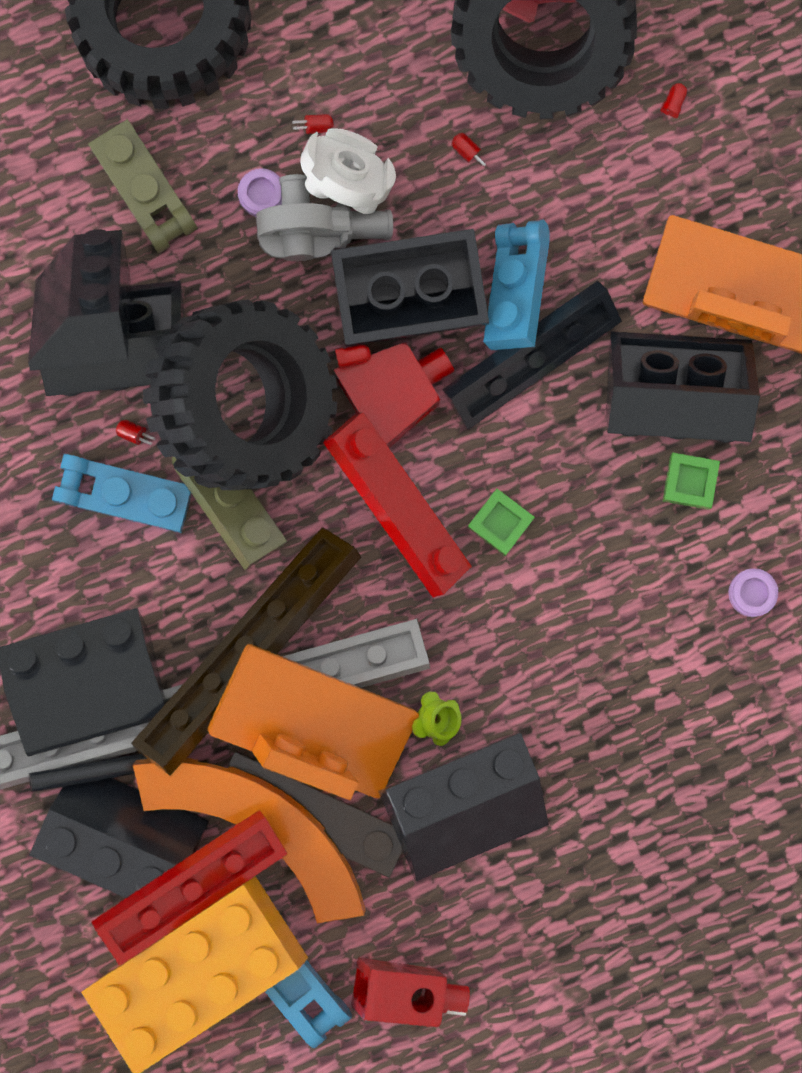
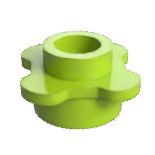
(447, 721)

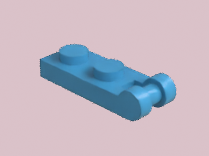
(517, 285)
(124, 494)
(297, 992)

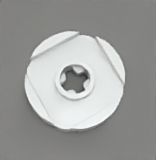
(328, 174)

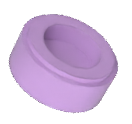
(259, 191)
(753, 592)

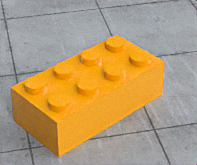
(195, 976)

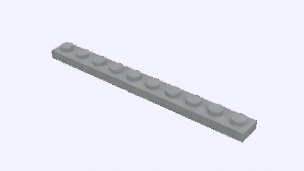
(356, 660)

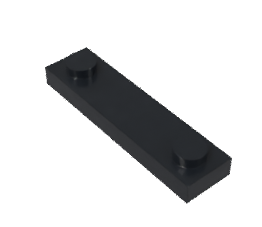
(516, 369)

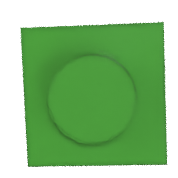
(691, 481)
(500, 522)

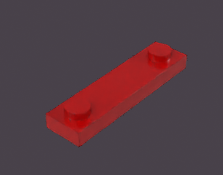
(397, 504)
(189, 888)

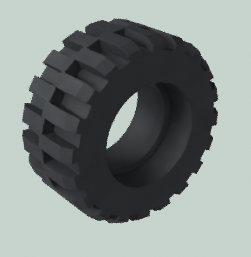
(162, 71)
(544, 79)
(294, 385)

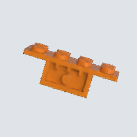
(728, 283)
(312, 724)

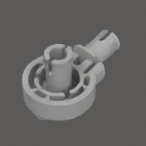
(312, 230)

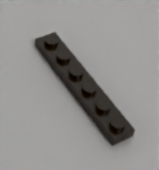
(268, 625)

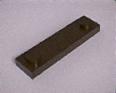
(353, 831)

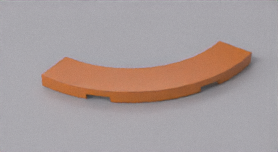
(236, 796)

